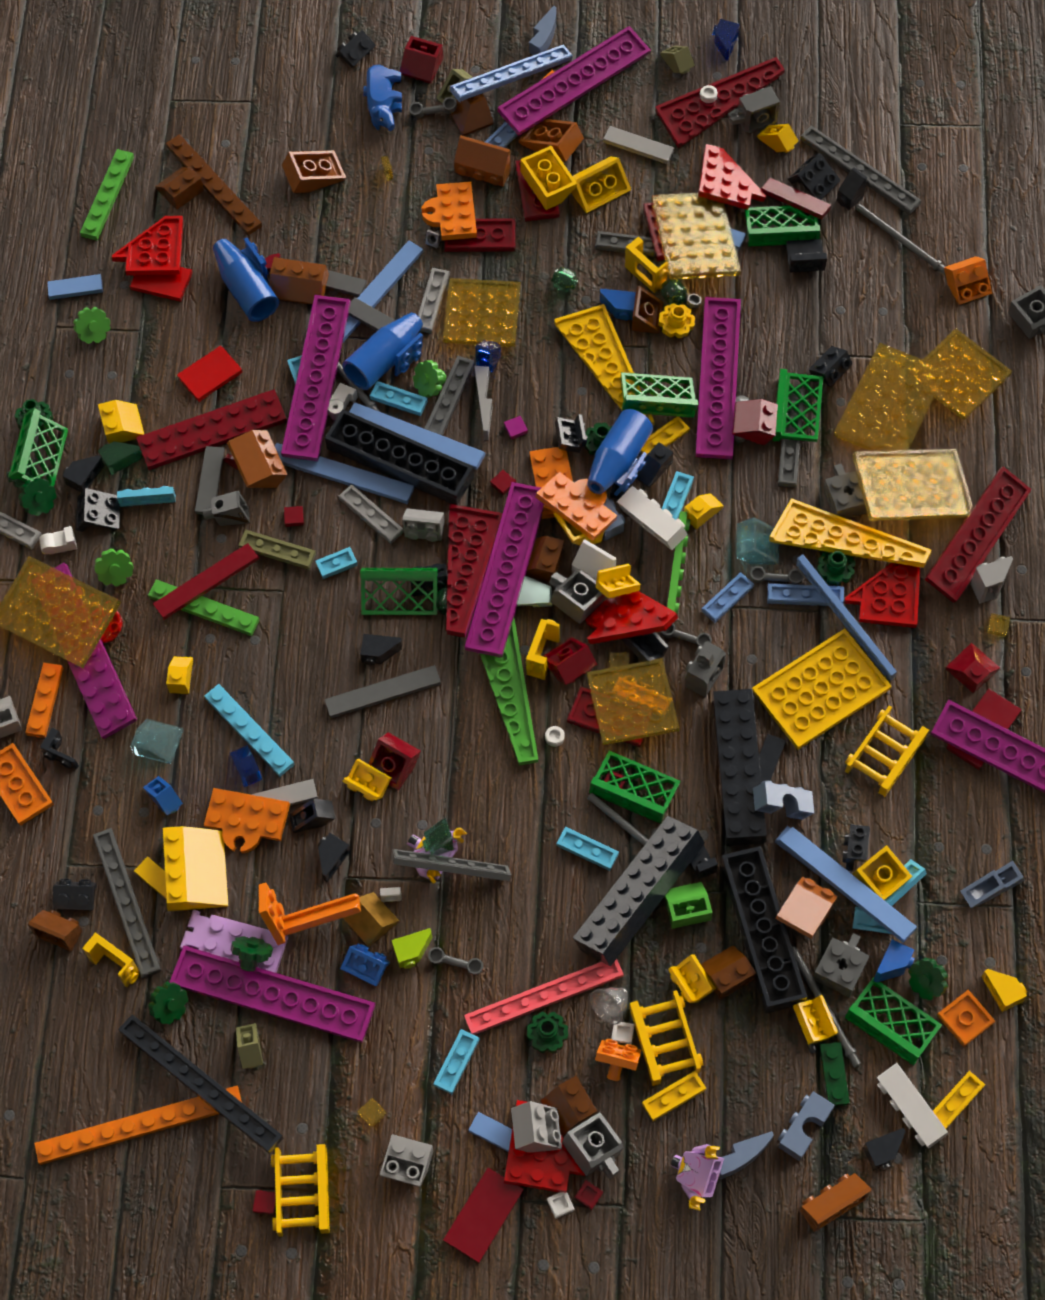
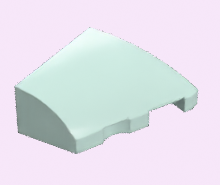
(535, 594)

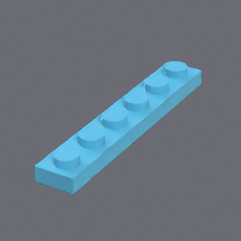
(249, 730)

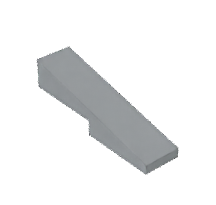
(485, 404)

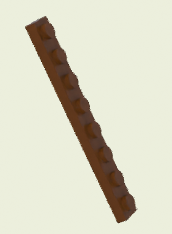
(214, 185)

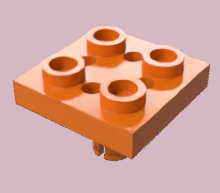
(618, 1057)

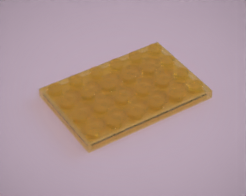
(695, 236)
(890, 401)
(912, 484)
(56, 612)

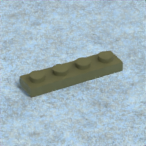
(278, 549)

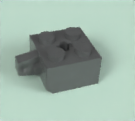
(756, 110)
(1029, 312)
(844, 493)
(576, 595)
(705, 668)
(849, 957)
(594, 1146)

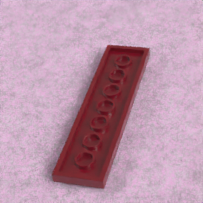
(211, 429)
(978, 534)

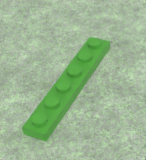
(107, 194)
(677, 573)
(211, 610)

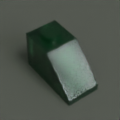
(119, 456)
(438, 839)

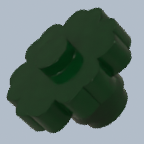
(29, 405)
(596, 436)
(37, 496)
(836, 567)
(251, 952)
(928, 978)
(168, 1002)
(547, 1032)

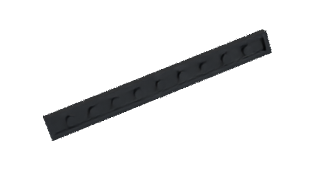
(201, 1084)

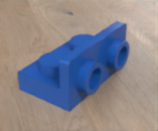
(365, 964)

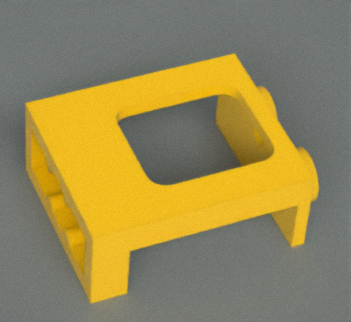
(634, 256)
(535, 663)
(98, 947)

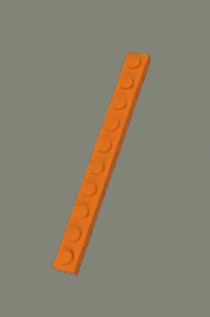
(126, 1128)

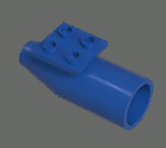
(246, 278)
(390, 346)
(616, 456)

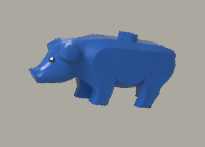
(380, 96)

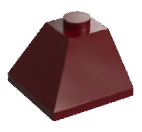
(972, 668)

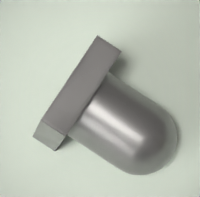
(433, 238)

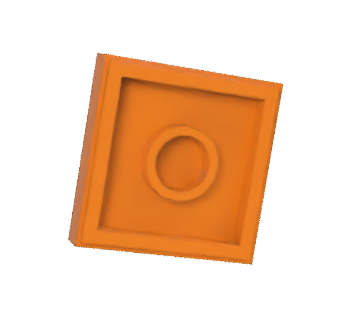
(966, 1018)

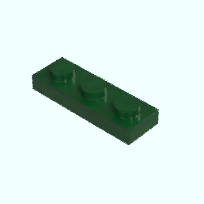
(834, 1074)

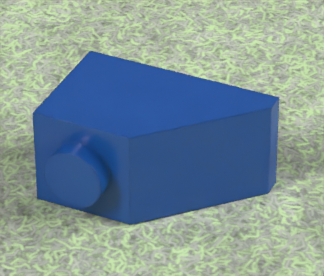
(618, 303)
(163, 795)
(895, 961)

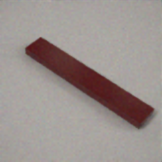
(205, 581)

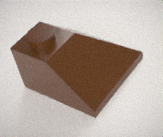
(472, 115)

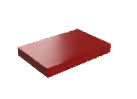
(164, 286)
(209, 373)

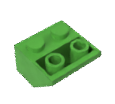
(688, 905)

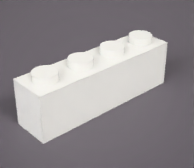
(652, 517)
(913, 1106)

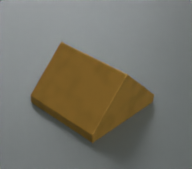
(373, 919)

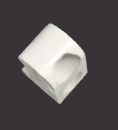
(341, 399)
(58, 541)

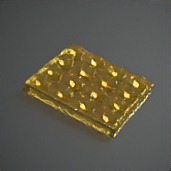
(482, 311)
(970, 373)
(632, 701)

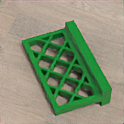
(781, 234)
(783, 401)
(657, 403)
(26, 443)
(395, 575)
(624, 798)
(886, 1035)

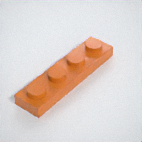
(44, 700)

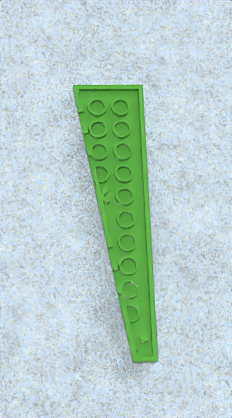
(510, 692)

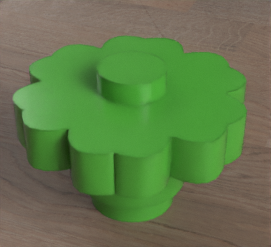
(91, 325)
(428, 378)
(113, 567)

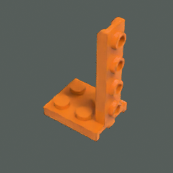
(283, 925)

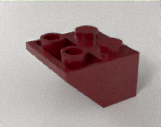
(421, 59)

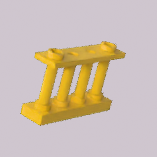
(896, 767)
(646, 1032)
(319, 1199)

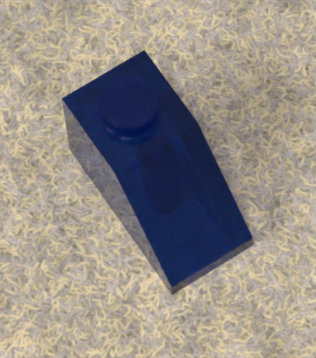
(726, 37)
(487, 354)
(246, 766)

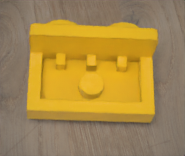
(616, 581)
(367, 780)
(691, 979)
(815, 1020)

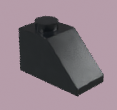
(852, 189)
(656, 464)
(83, 472)
(379, 648)
(312, 815)
(332, 854)
(883, 1150)

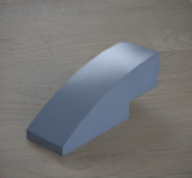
(543, 33)
(992, 884)
(744, 1153)

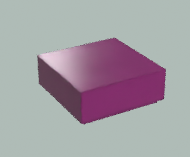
(516, 427)

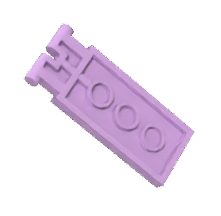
(217, 933)

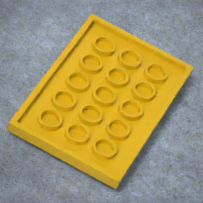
(821, 688)

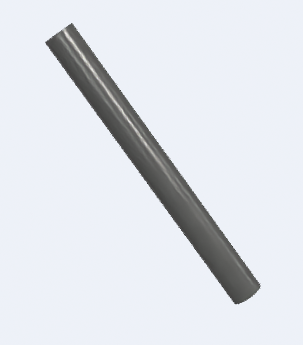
(618, 819)

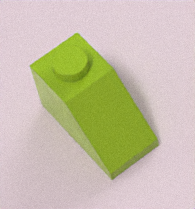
(411, 948)

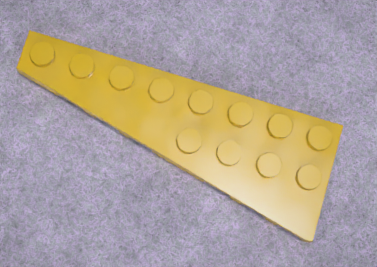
(599, 347)
(823, 531)

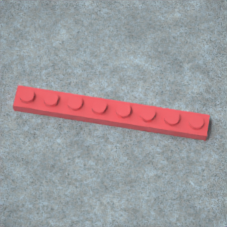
(542, 996)

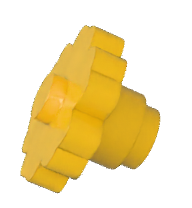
(676, 320)

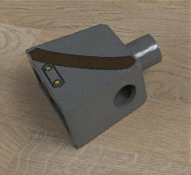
(228, 509)

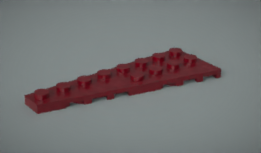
(690, 116)
(469, 552)

